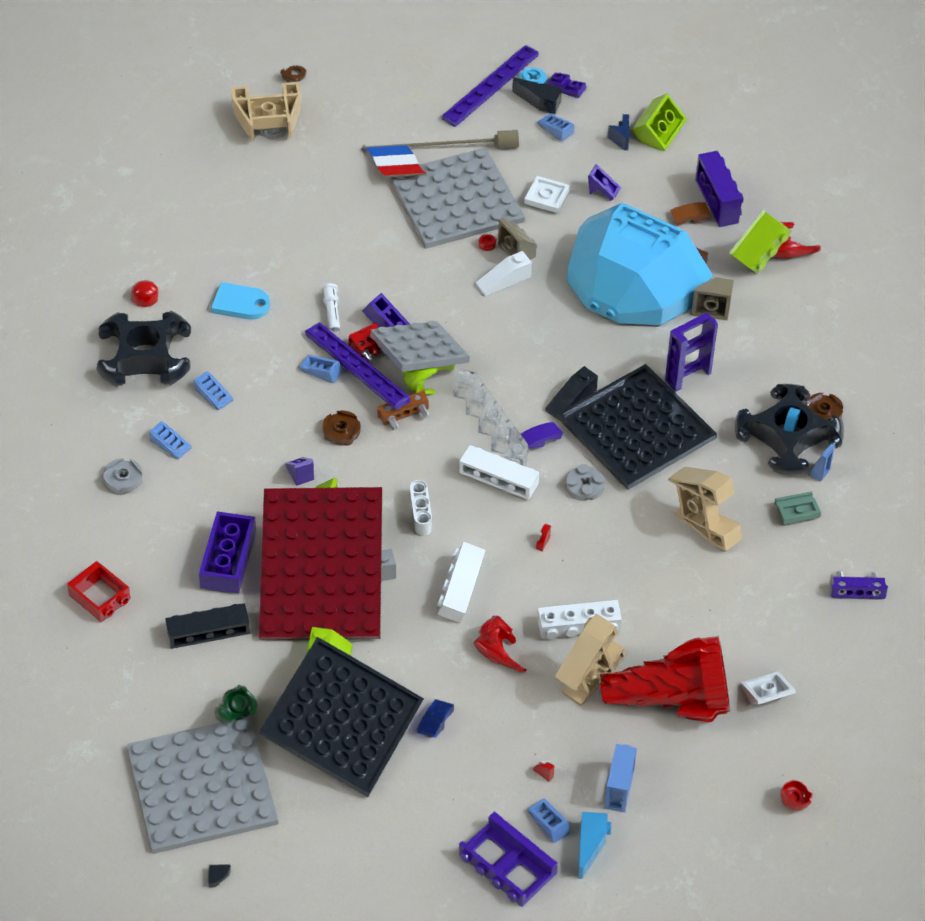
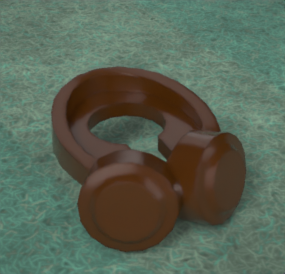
(289, 77)

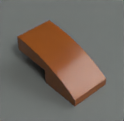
(692, 211)

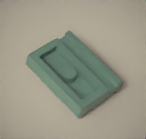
(797, 508)

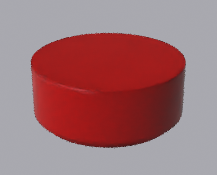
(487, 242)

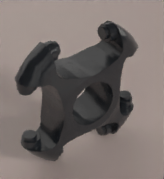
(151, 361)
(785, 443)

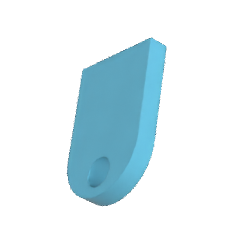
(240, 301)

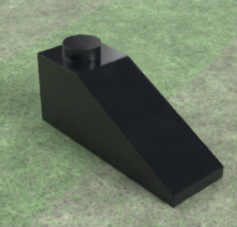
(539, 95)
(578, 387)

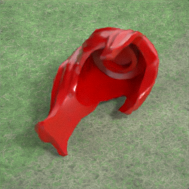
(793, 249)
(491, 645)

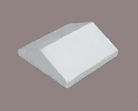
(767, 688)

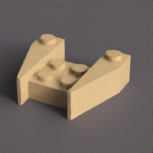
(267, 110)
(699, 497)
(589, 657)

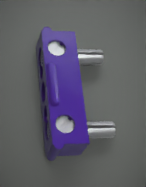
(859, 587)

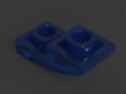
(434, 718)

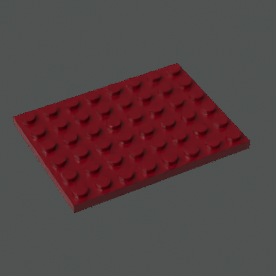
(321, 562)

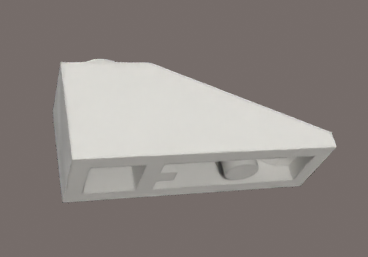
(507, 273)

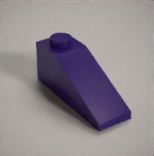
(384, 313)

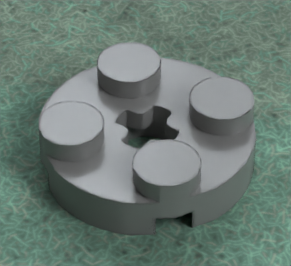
(585, 474)
(126, 484)

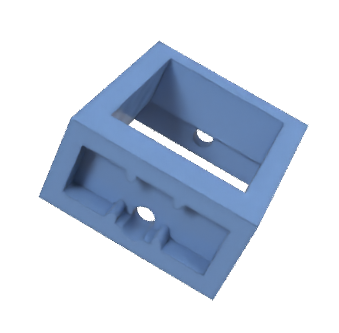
(620, 778)

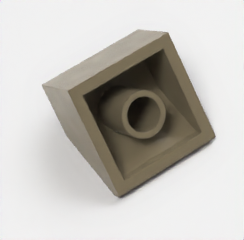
(514, 239)
(713, 298)

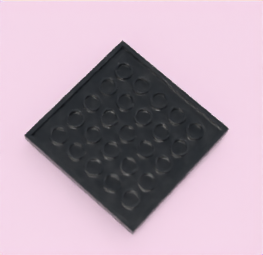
(636, 426)
(341, 716)

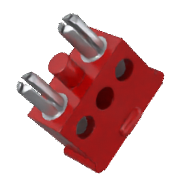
(364, 344)

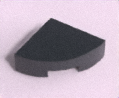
(218, 873)

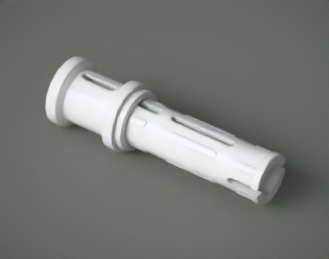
(331, 302)

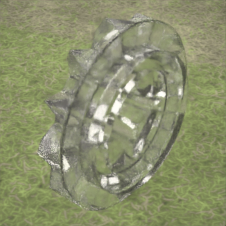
(273, 133)

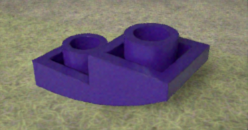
(568, 86)
(538, 435)

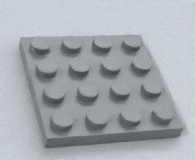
(419, 346)

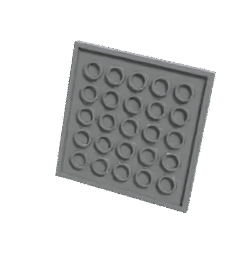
(457, 198)
(201, 785)

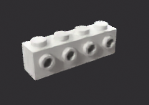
(499, 472)
(461, 582)
(570, 619)

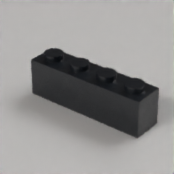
(207, 625)

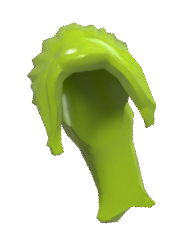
(416, 378)

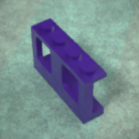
(680, 347)
(518, 852)

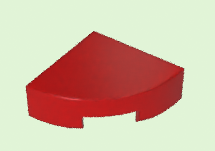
(546, 533)
(545, 770)

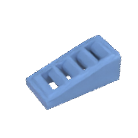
(564, 127)
(332, 371)
(206, 381)
(162, 431)
(823, 464)
(556, 830)

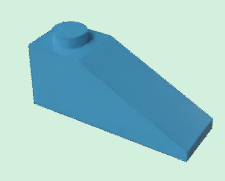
(592, 839)

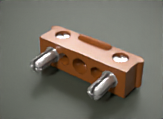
(418, 403)

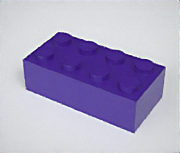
(719, 188)
(227, 552)

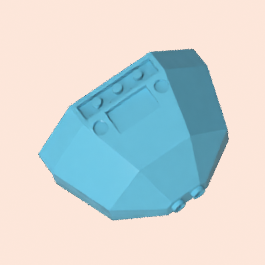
(635, 267)

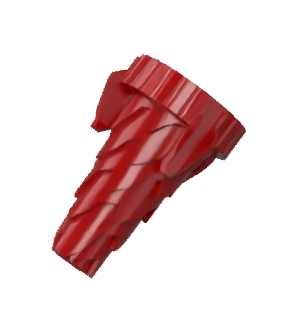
(687, 677)

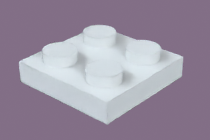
(547, 194)

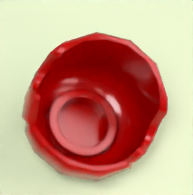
(144, 293)
(795, 795)

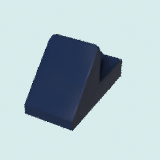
(620, 133)

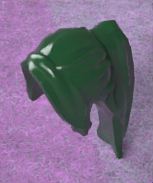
(236, 705)

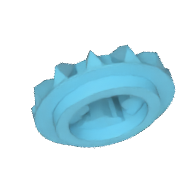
(534, 73)

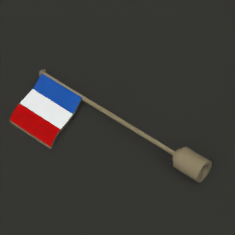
(400, 161)

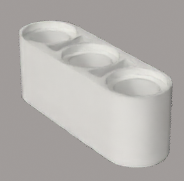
(420, 508)

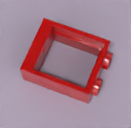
(88, 578)

